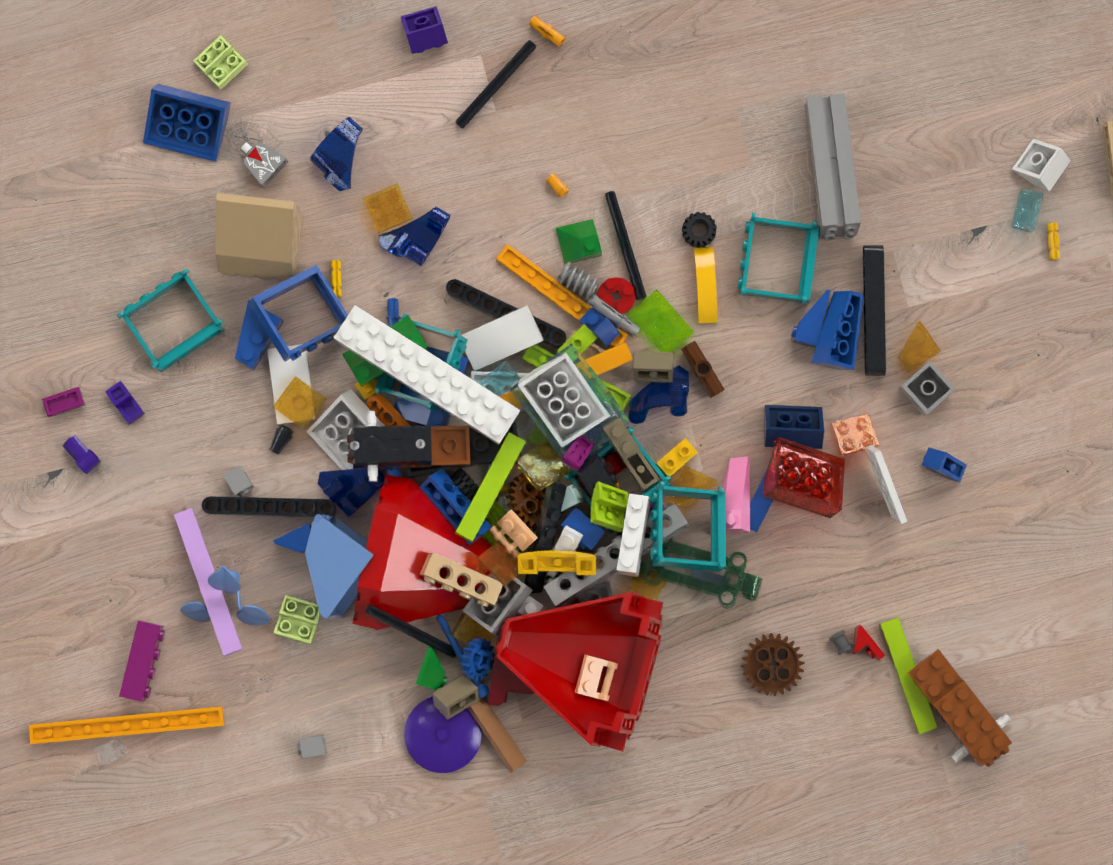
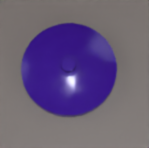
(438, 742)

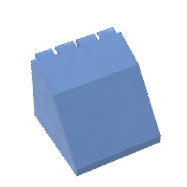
(335, 564)

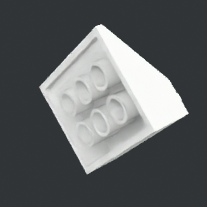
(563, 399)
(336, 423)

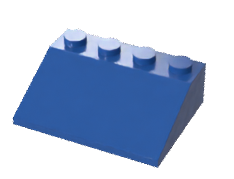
(186, 122)
(420, 414)

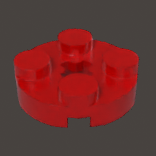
(625, 290)

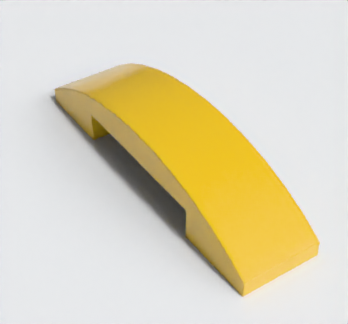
(706, 285)
(557, 561)

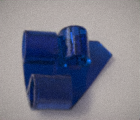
(336, 154)
(416, 238)
(661, 394)
(349, 488)

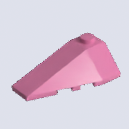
(737, 495)

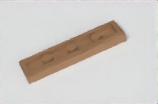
(497, 734)

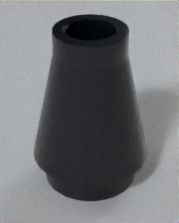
(281, 438)

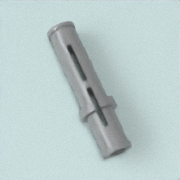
(617, 318)

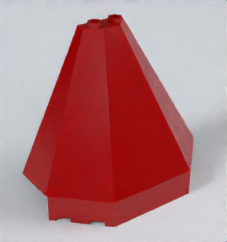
(400, 538)
(549, 650)

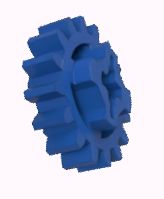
(477, 659)

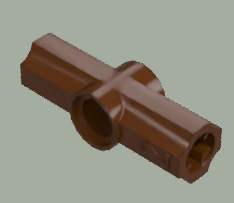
(696, 358)

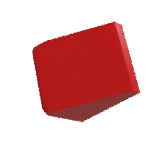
(614, 463)

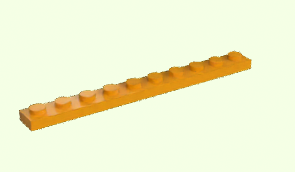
(126, 725)

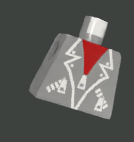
(263, 162)

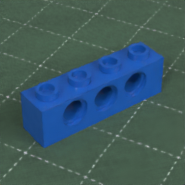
(450, 501)

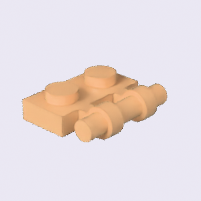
(516, 530)

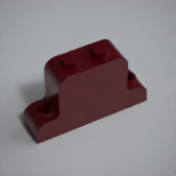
(503, 682)

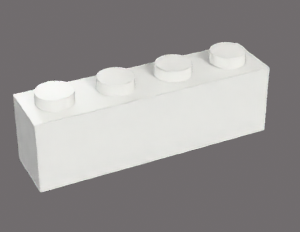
(633, 535)

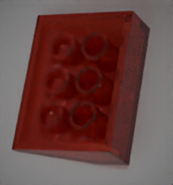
(805, 478)

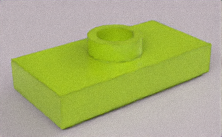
(581, 339)

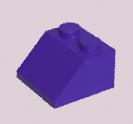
(424, 30)

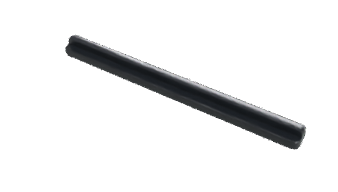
(495, 84)
(625, 245)
(410, 630)

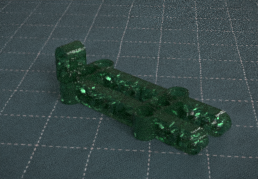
(747, 585)

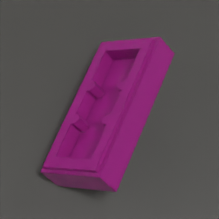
(63, 402)
(578, 452)

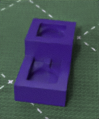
(125, 402)

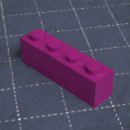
(141, 661)

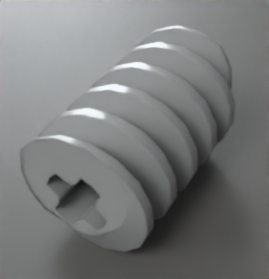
(578, 281)

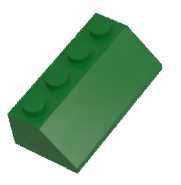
(365, 371)

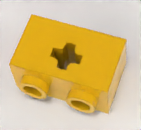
(676, 458)

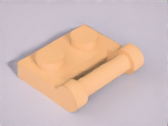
(590, 676)

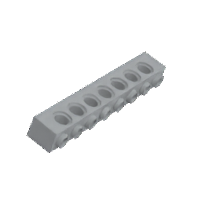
(578, 587)

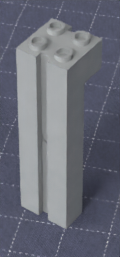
(833, 167)

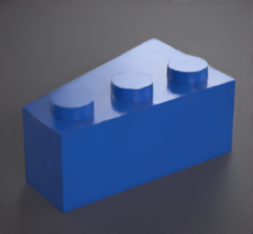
(253, 338)

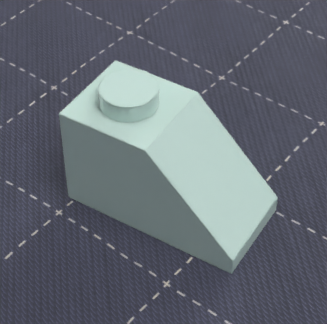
(572, 497)

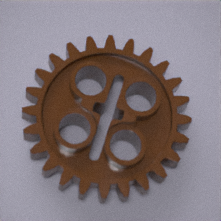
(526, 500)
(790, 663)

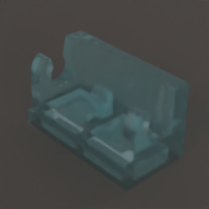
(1027, 210)
(499, 378)

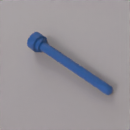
(482, 689)

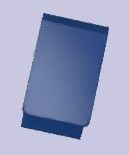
(600, 326)

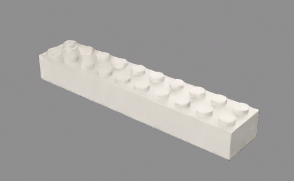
(426, 374)

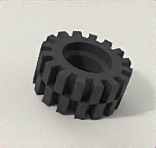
(699, 218)
(465, 483)

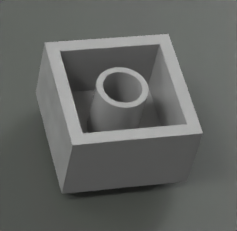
(926, 388)

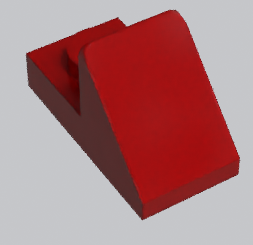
(863, 639)

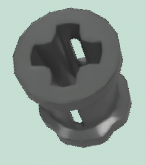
(841, 642)

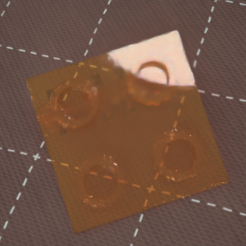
(854, 434)
(499, 563)

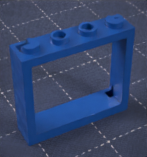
(314, 274)

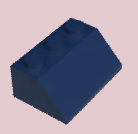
(795, 424)

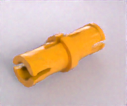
(547, 31)

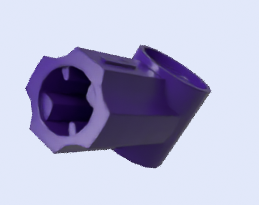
(84, 457)

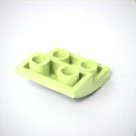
(220, 62)
(297, 620)

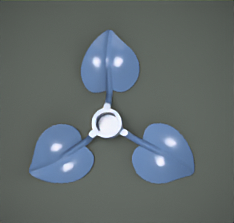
(228, 582)

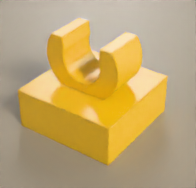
(367, 390)

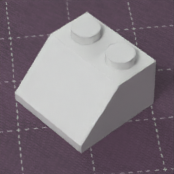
(1042, 164)

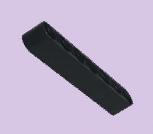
(499, 306)
(874, 310)
(259, 510)

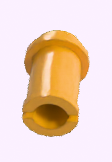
(560, 189)

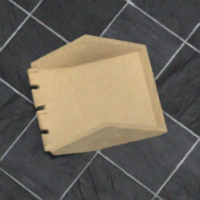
(257, 236)

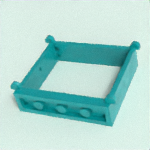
(807, 264)
(188, 345)
(386, 382)
(605, 452)
(718, 527)

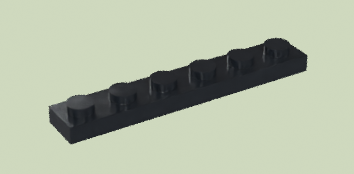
(546, 530)

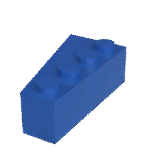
(840, 332)

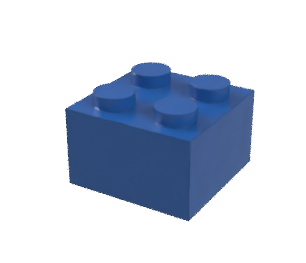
(581, 523)

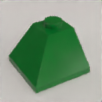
(579, 241)
(432, 671)

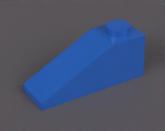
(809, 328)

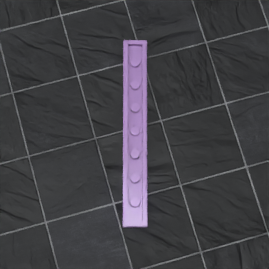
(203, 569)

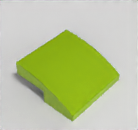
(609, 506)

